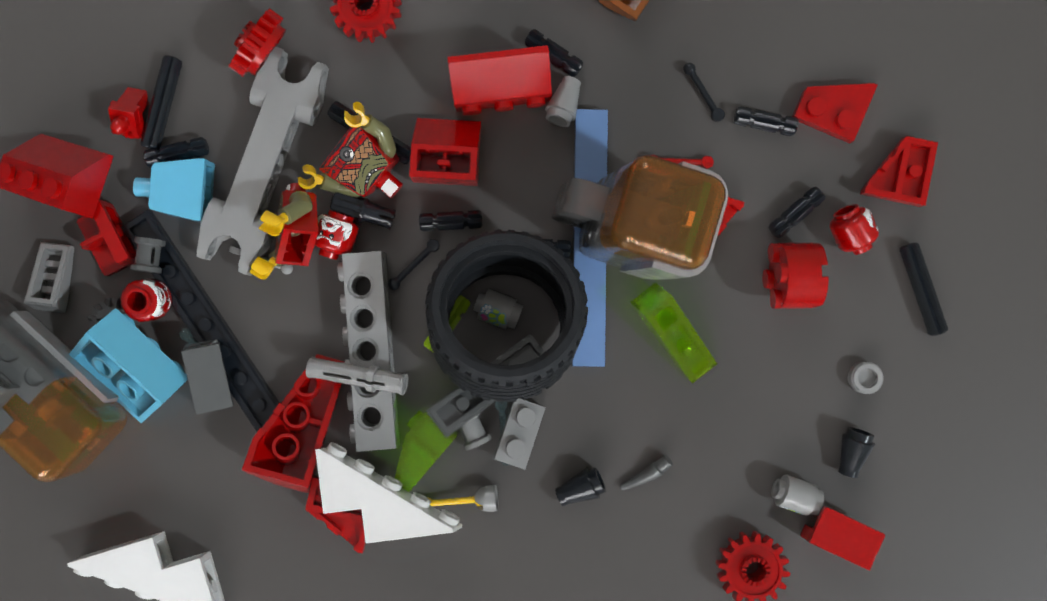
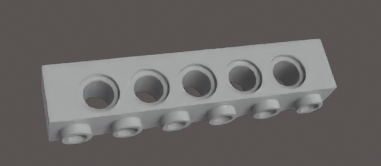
(351, 269)

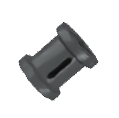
(148, 255)

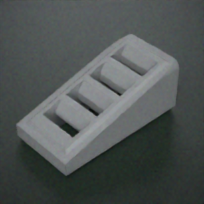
(60, 290)

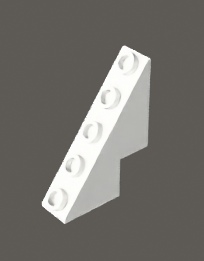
(385, 506)
(149, 570)

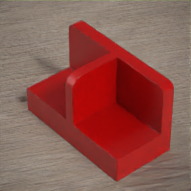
(107, 239)
(844, 537)

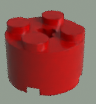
(796, 275)

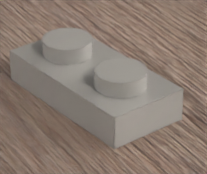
(519, 433)

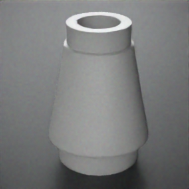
(564, 102)

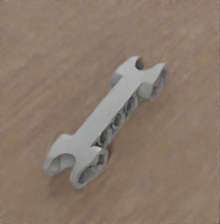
(281, 111)

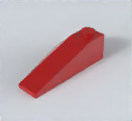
(287, 442)

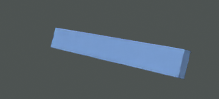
(591, 165)

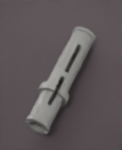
(370, 378)

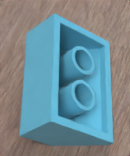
(129, 364)

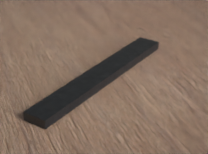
(206, 321)

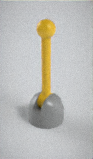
(485, 499)

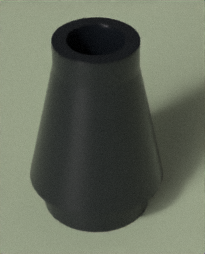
(854, 451)
(582, 487)

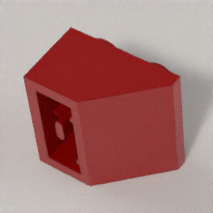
(445, 152)

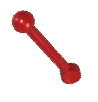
(706, 162)

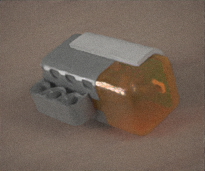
(647, 217)
(50, 406)

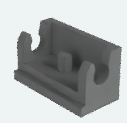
(207, 376)

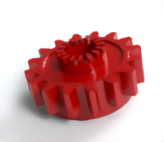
(366, 23)
(257, 43)
(737, 559)

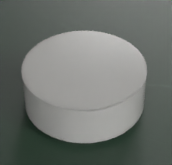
(865, 377)

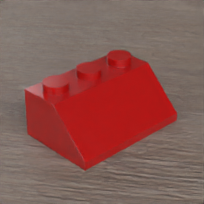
(500, 79)
(56, 173)

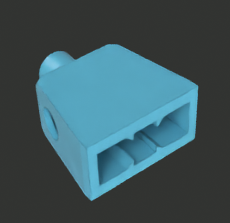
(178, 187)

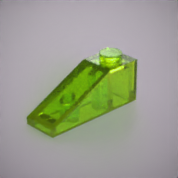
(674, 331)
(420, 449)

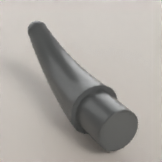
(652, 472)

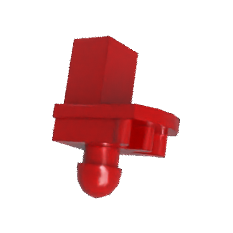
(127, 113)

